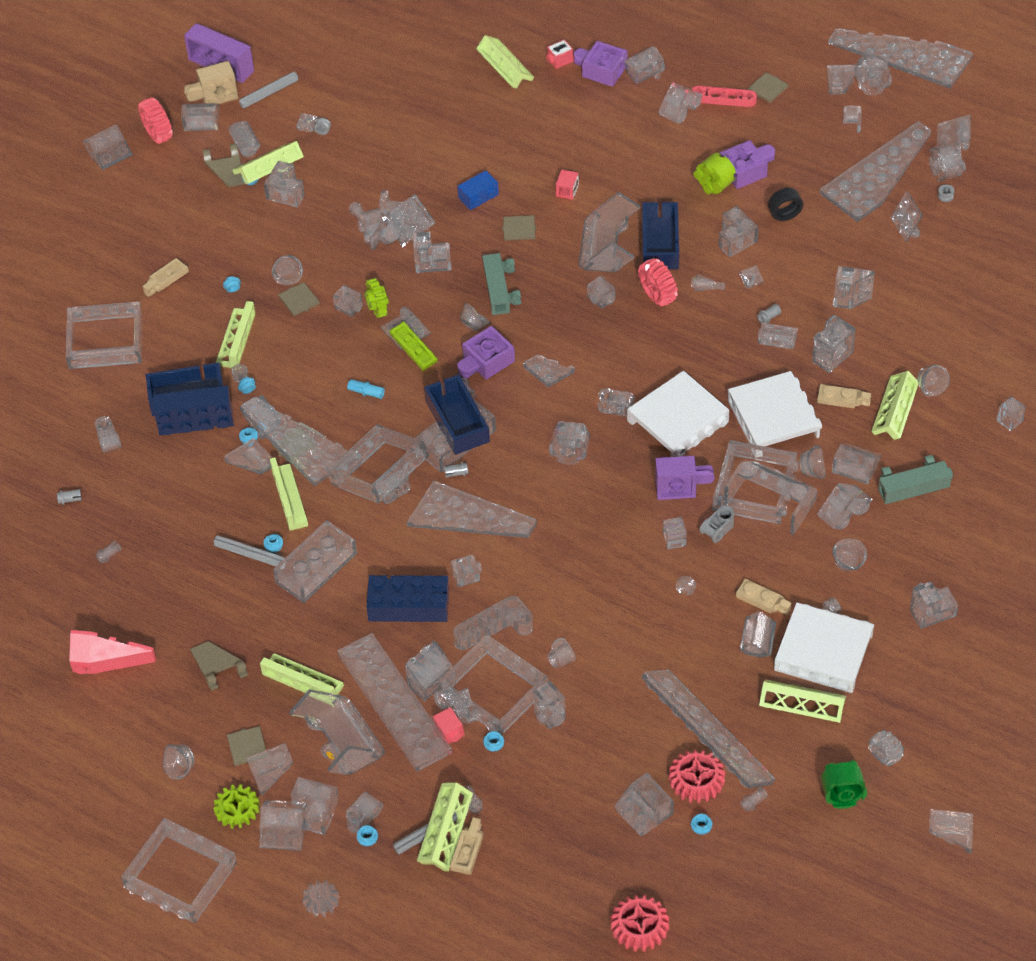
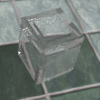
(852, 114)
(385, 204)

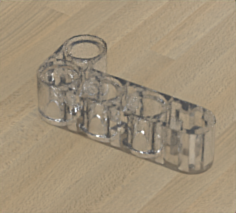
(508, 612)

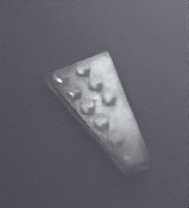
(296, 441)
(459, 511)

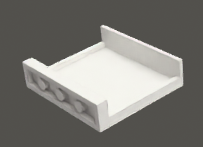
(773, 410)
(679, 414)
(823, 647)

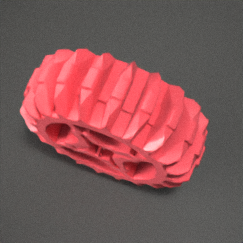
(155, 120)
(657, 282)
(685, 782)
(624, 928)

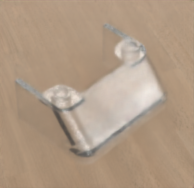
(600, 235)
(777, 481)
(342, 727)

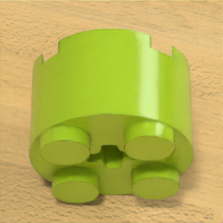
(715, 173)

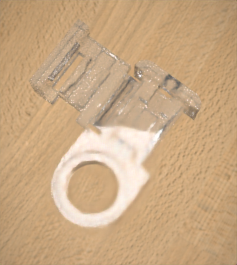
(456, 699)

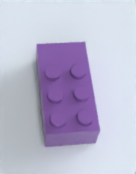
(211, 48)

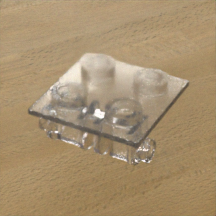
(955, 131)
(907, 217)
(411, 320)

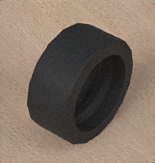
(781, 197)

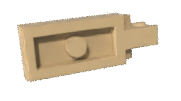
(165, 277)
(843, 396)
(763, 598)
(467, 848)

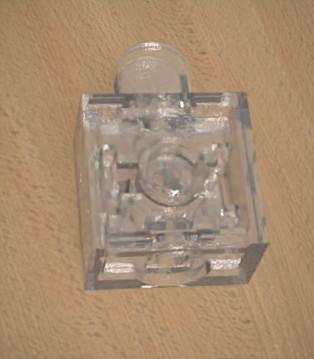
(404, 220)
(833, 343)

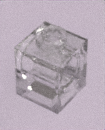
(674, 533)
(466, 570)

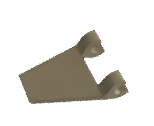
(224, 167)
(213, 660)

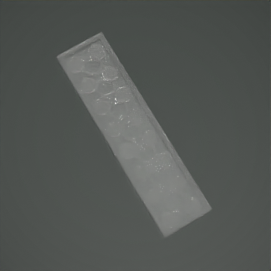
(394, 702)
(708, 729)

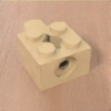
(208, 84)

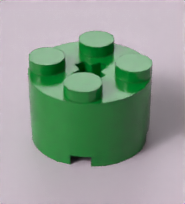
(843, 784)

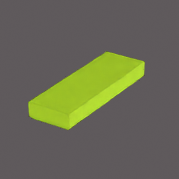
(413, 346)

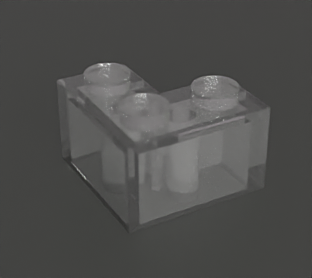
(678, 101)
(283, 185)
(737, 232)
(430, 256)
(842, 504)
(932, 604)
(320, 801)

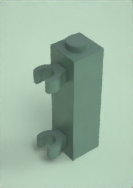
(496, 284)
(914, 482)

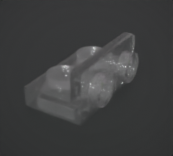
(777, 335)

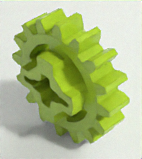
(376, 297)
(226, 809)

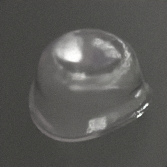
(287, 270)
(472, 319)
(933, 380)
(812, 463)
(849, 554)
(178, 761)

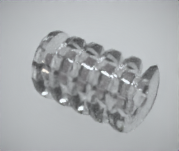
(244, 138)

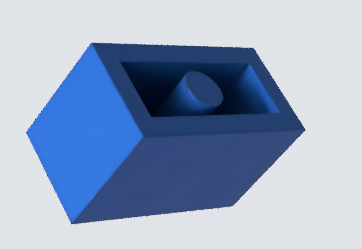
(478, 190)

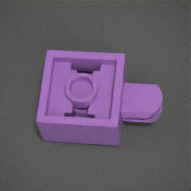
(602, 63)
(749, 162)
(485, 354)
(678, 477)

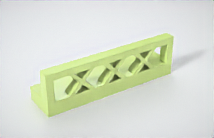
(503, 61)
(264, 164)
(240, 338)
(898, 404)
(289, 495)
(298, 680)
(802, 692)
(442, 822)

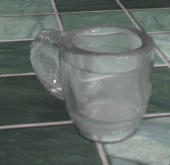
(560, 653)

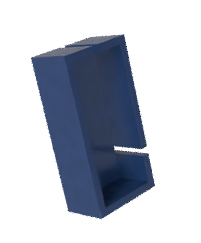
(661, 233)
(182, 380)
(193, 410)
(457, 415)
(408, 598)

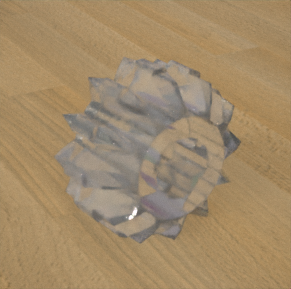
(886, 748)
(328, 898)

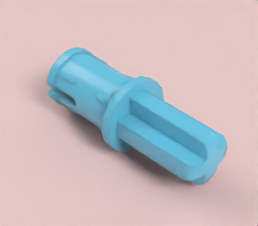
(366, 389)

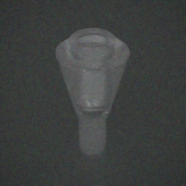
(702, 283)

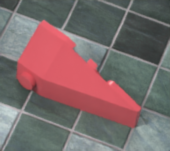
(96, 655)

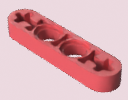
(724, 93)

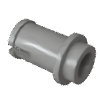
(768, 314)
(456, 470)
(68, 496)

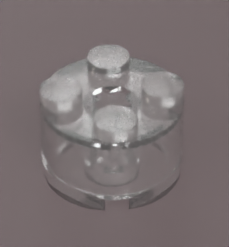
(872, 74)
(946, 161)
(569, 442)

